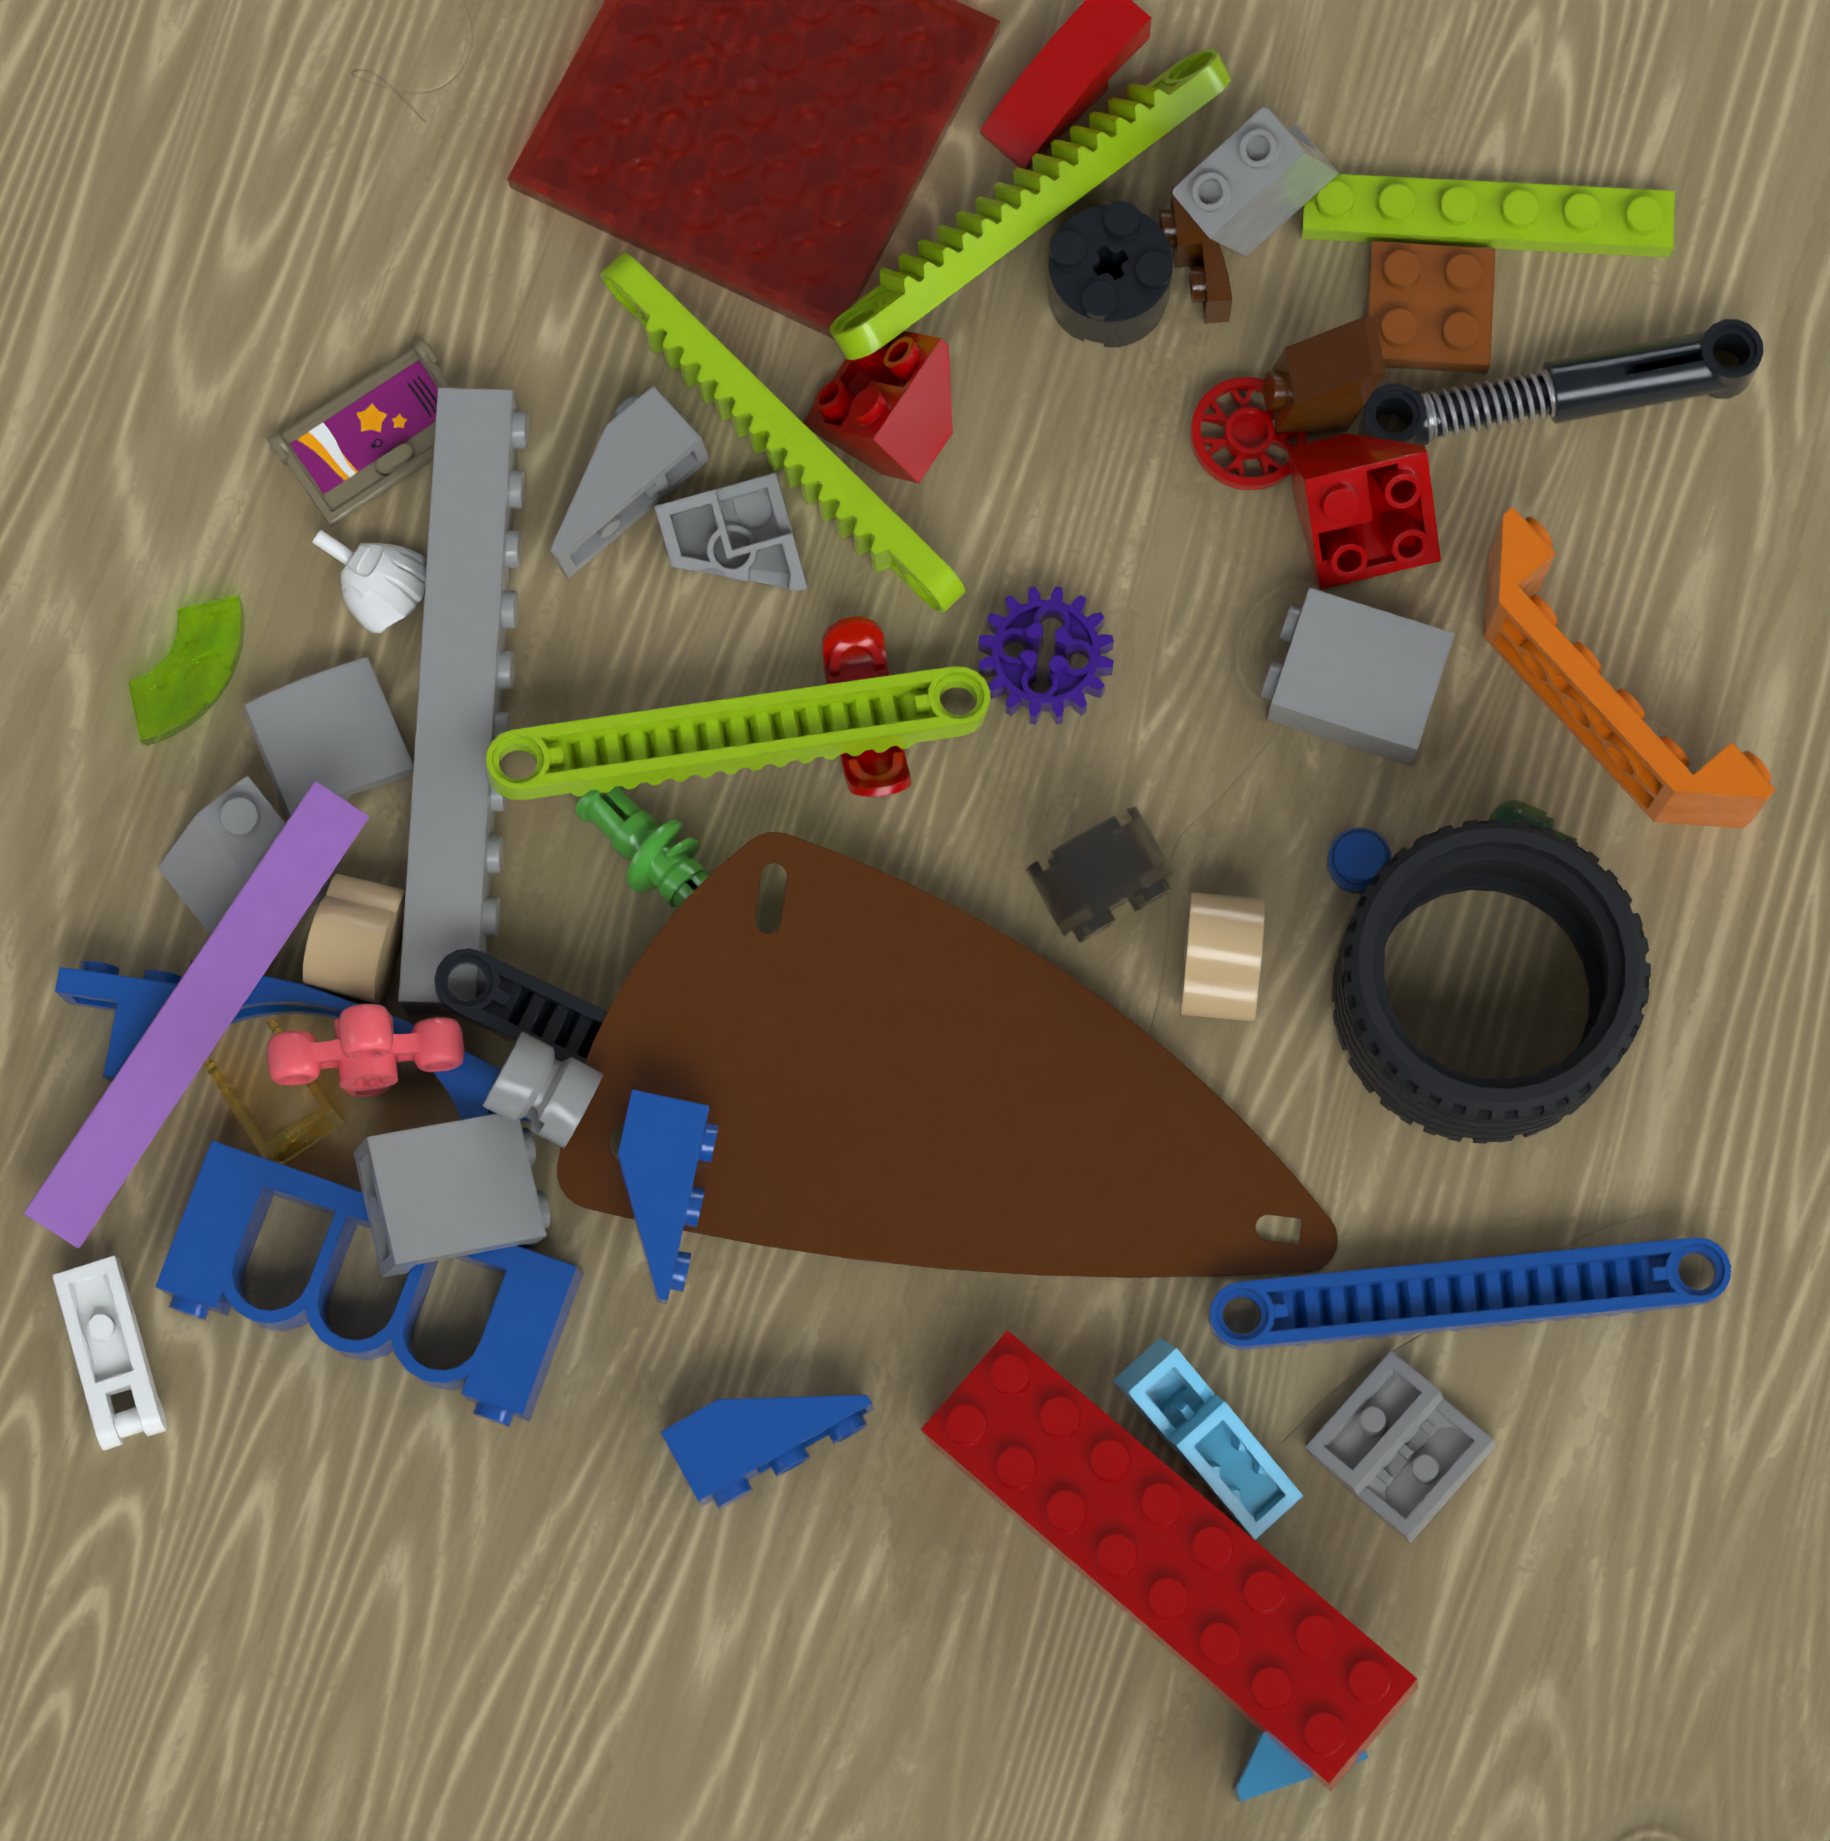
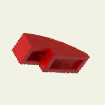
(1066, 78)

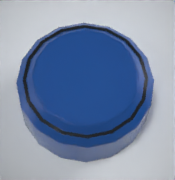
(1357, 858)

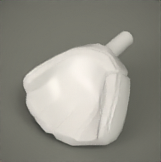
(378, 580)

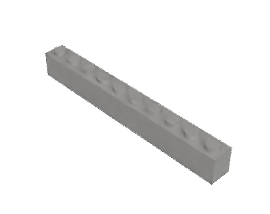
(462, 690)

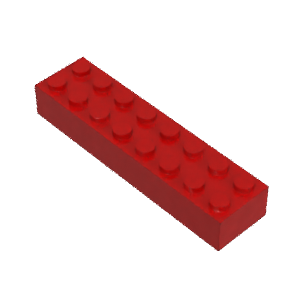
(1170, 1560)

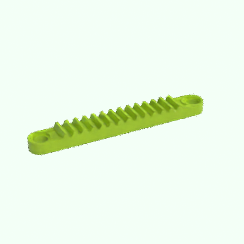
(1029, 203)
(781, 434)
(737, 733)

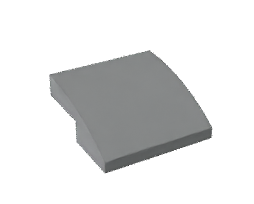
(328, 731)
(1400, 1447)

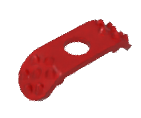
(851, 652)

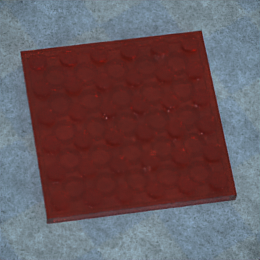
(756, 135)

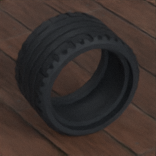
(1550, 876)

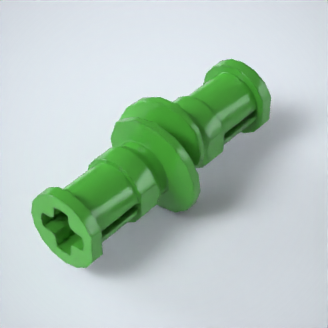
(649, 847)

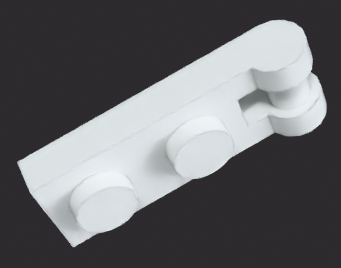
(109, 1350)

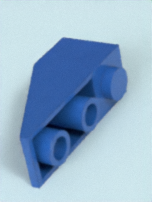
(658, 1167)
(746, 1436)

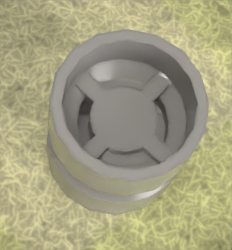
(543, 1089)

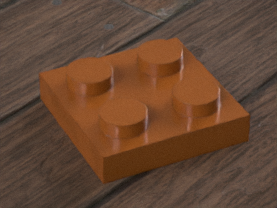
(1432, 305)

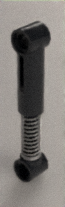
(1577, 386)

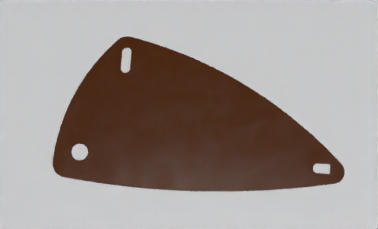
(923, 1093)

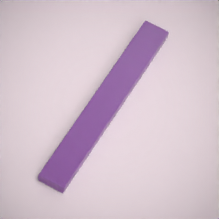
(196, 1014)

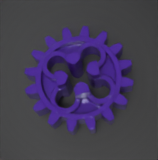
(1025, 627)

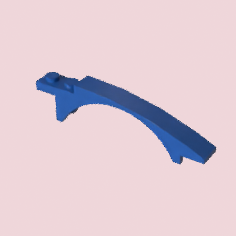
(141, 999)

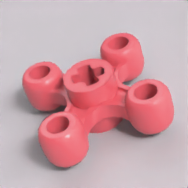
(365, 1051)

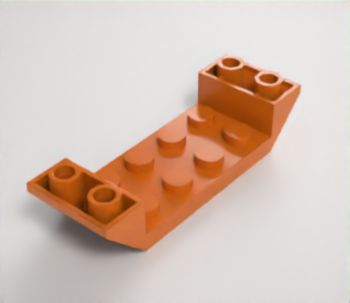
(1605, 721)

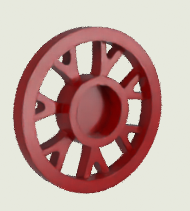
(1245, 435)

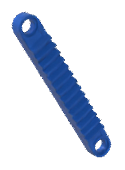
(1469, 1293)

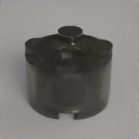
(1102, 873)

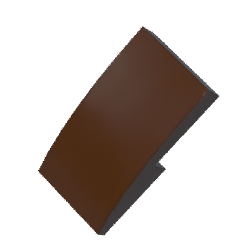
(1204, 258)

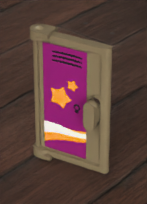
(365, 432)

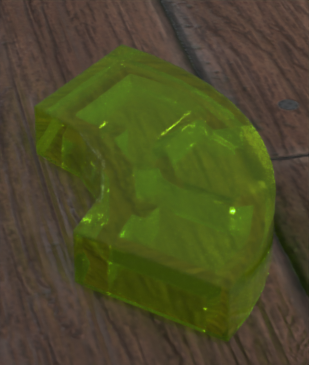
(192, 672)

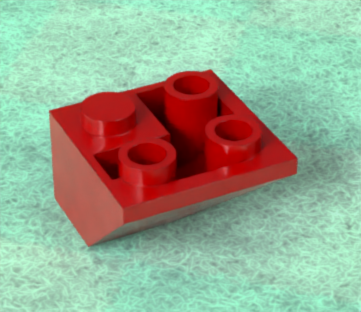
(890, 406)
(1364, 507)

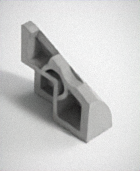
(735, 534)

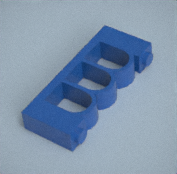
(220, 1232)

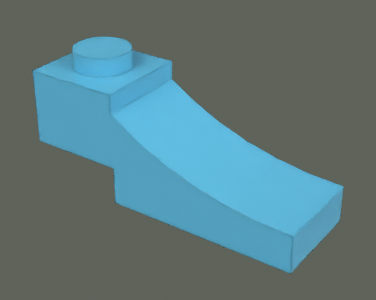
(1207, 1437)

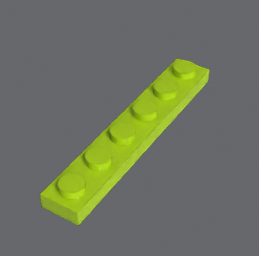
(1492, 215)

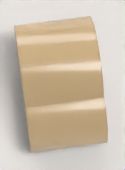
(355, 939)
(1222, 956)

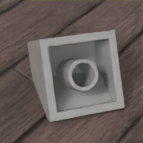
(222, 851)

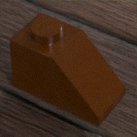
(1325, 378)

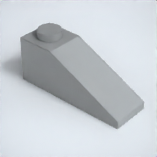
(633, 468)

